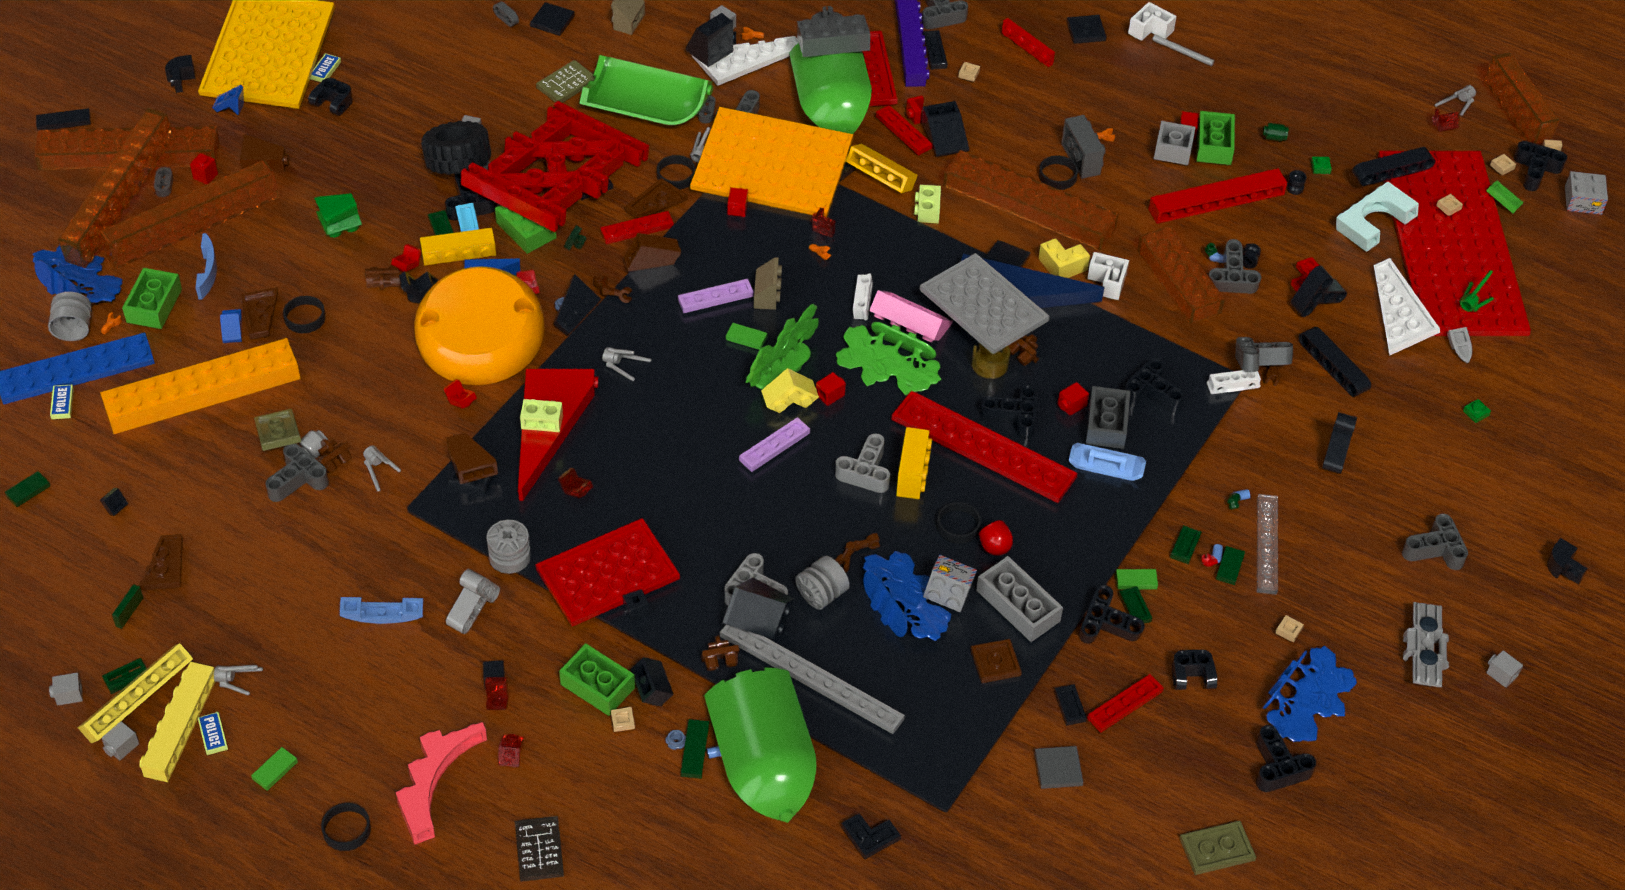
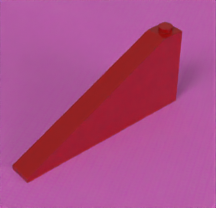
(575, 391)

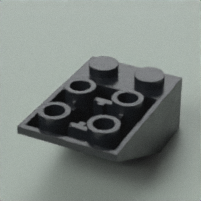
(944, 128)

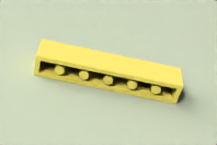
(135, 693)
(177, 722)

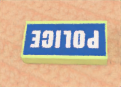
(325, 67)
(62, 401)
(212, 733)

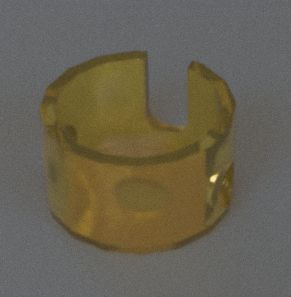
(990, 370)

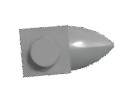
(1461, 342)

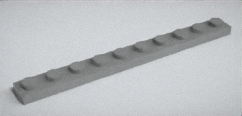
(815, 678)

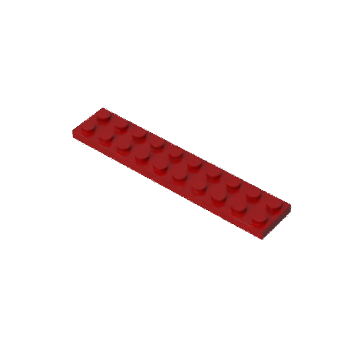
(985, 446)

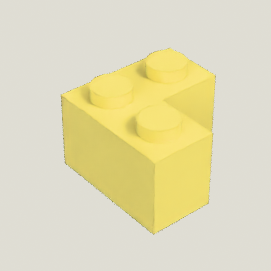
(1061, 261)
(788, 389)

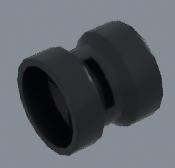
(1296, 182)
(1251, 253)

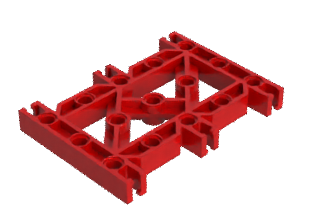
(516, 190)

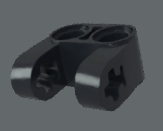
(334, 91)
(1194, 664)

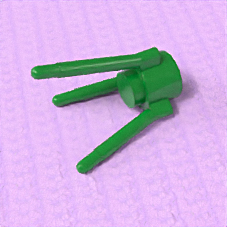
(1470, 301)

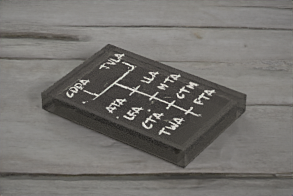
(539, 848)

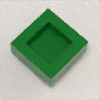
(1321, 165)
(1477, 411)

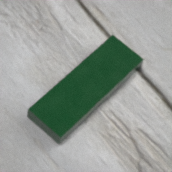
(695, 749)

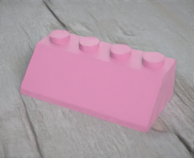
(910, 315)

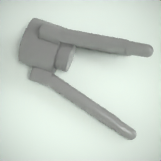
(1464, 94)
(698, 149)
(614, 356)
(375, 457)
(225, 674)

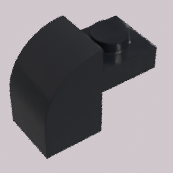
(180, 69)
(417, 287)
(1562, 562)

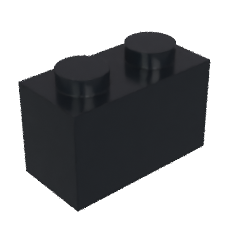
(652, 681)

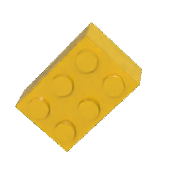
(914, 463)

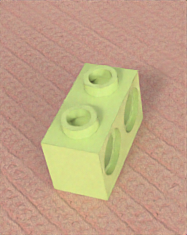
(928, 203)
(541, 415)

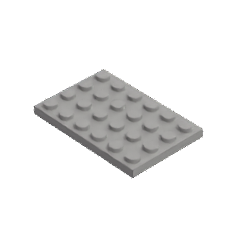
(984, 303)

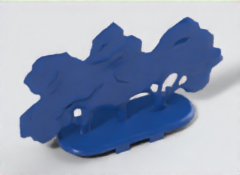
(103, 286)
(908, 590)
(1314, 695)

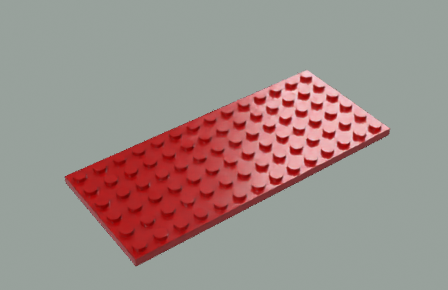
(1457, 249)

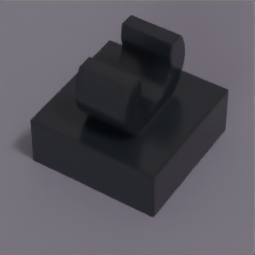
(113, 501)

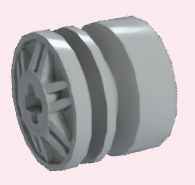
(69, 316)
(508, 546)
(822, 582)

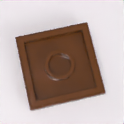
(995, 661)

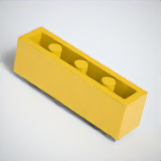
(881, 168)
(458, 246)

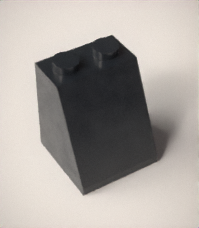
(712, 40)
(759, 609)

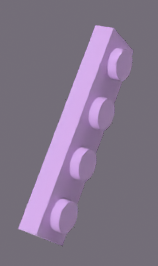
(715, 295)
(774, 444)

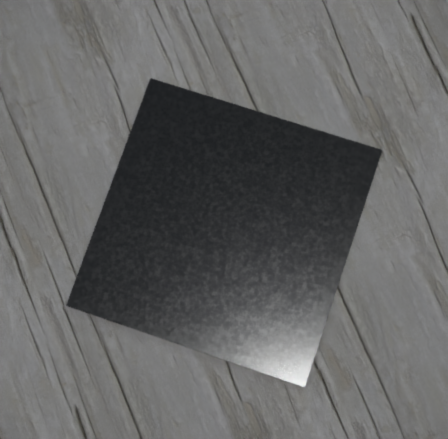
(675, 440)

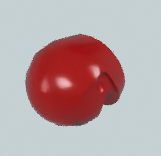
(996, 538)

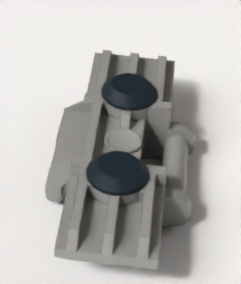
(1420, 644)

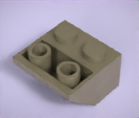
(627, 15)
(767, 285)

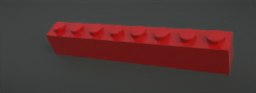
(1217, 196)

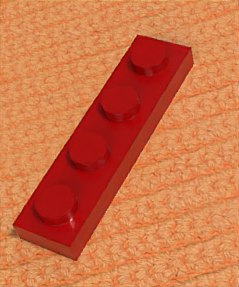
(1028, 42)
(903, 130)
(630, 228)
(1125, 703)

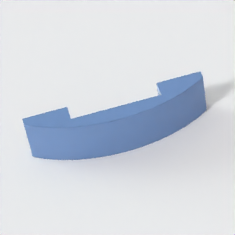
(206, 280)
(381, 612)

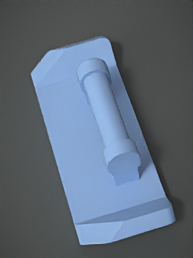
(1107, 462)

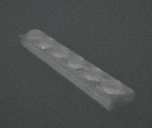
(1267, 544)

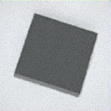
(1058, 767)

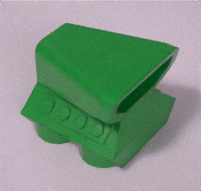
(338, 214)

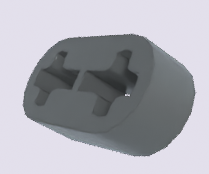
(505, 13)
(707, 109)
(160, 181)

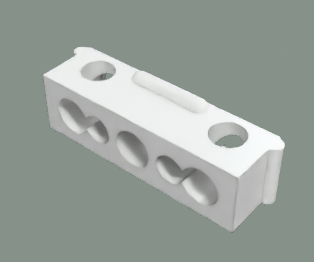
(862, 296)
(1233, 381)

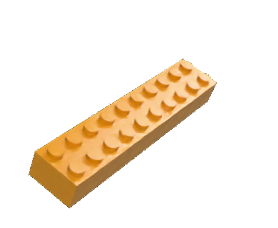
(200, 385)

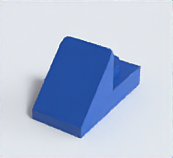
(233, 98)
(231, 325)

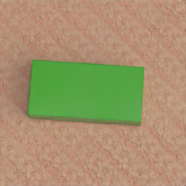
(1504, 196)
(746, 336)
(1136, 577)
(274, 768)

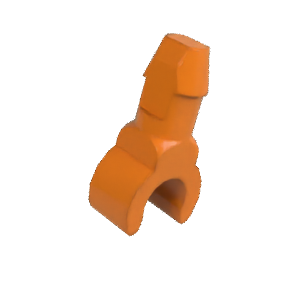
(749, 34)
(1106, 135)
(820, 250)
(111, 322)

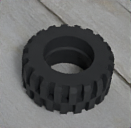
(455, 147)

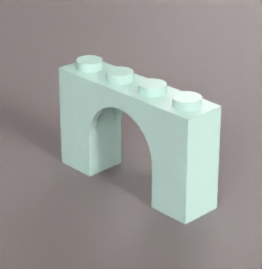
(1384, 199)

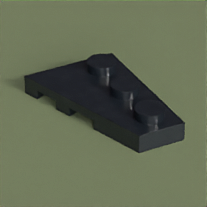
(576, 305)

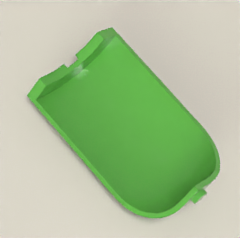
(832, 88)
(645, 92)
(764, 741)

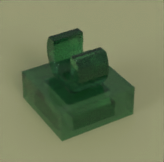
(575, 239)

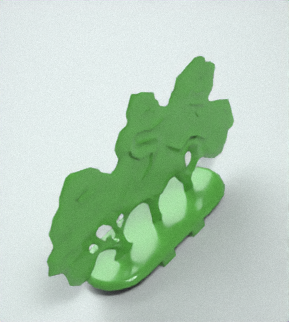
(786, 353)
(883, 360)

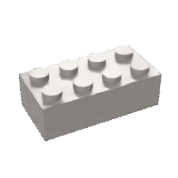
(1019, 599)

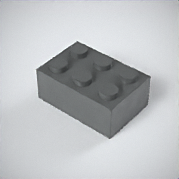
(1083, 146)
(1108, 417)

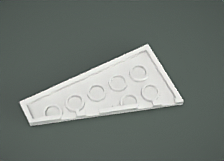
(748, 58)
(1402, 311)

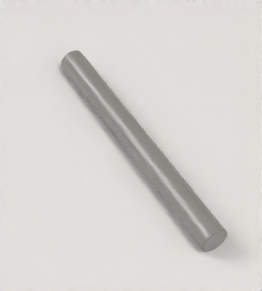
(1183, 50)

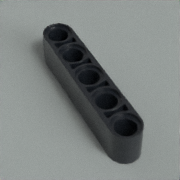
(1393, 166)
(1334, 361)

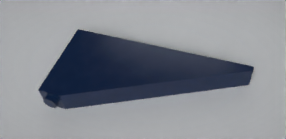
(1045, 288)

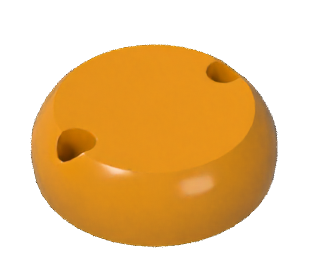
(479, 326)

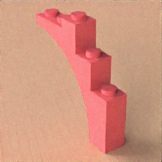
(426, 772)

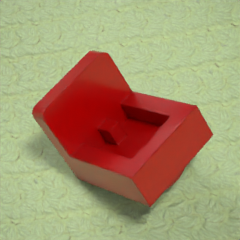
(914, 108)
(407, 260)
(528, 277)
(458, 395)

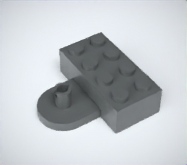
(833, 34)

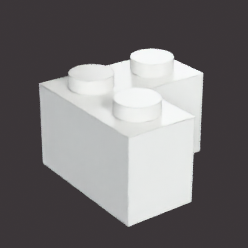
(1152, 20)
(1110, 272)

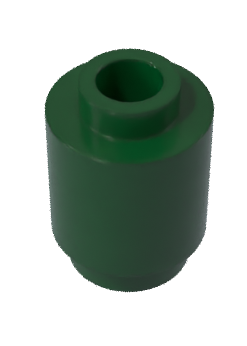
(1275, 132)

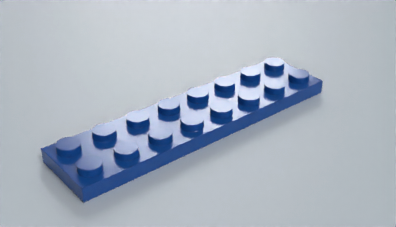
(75, 368)

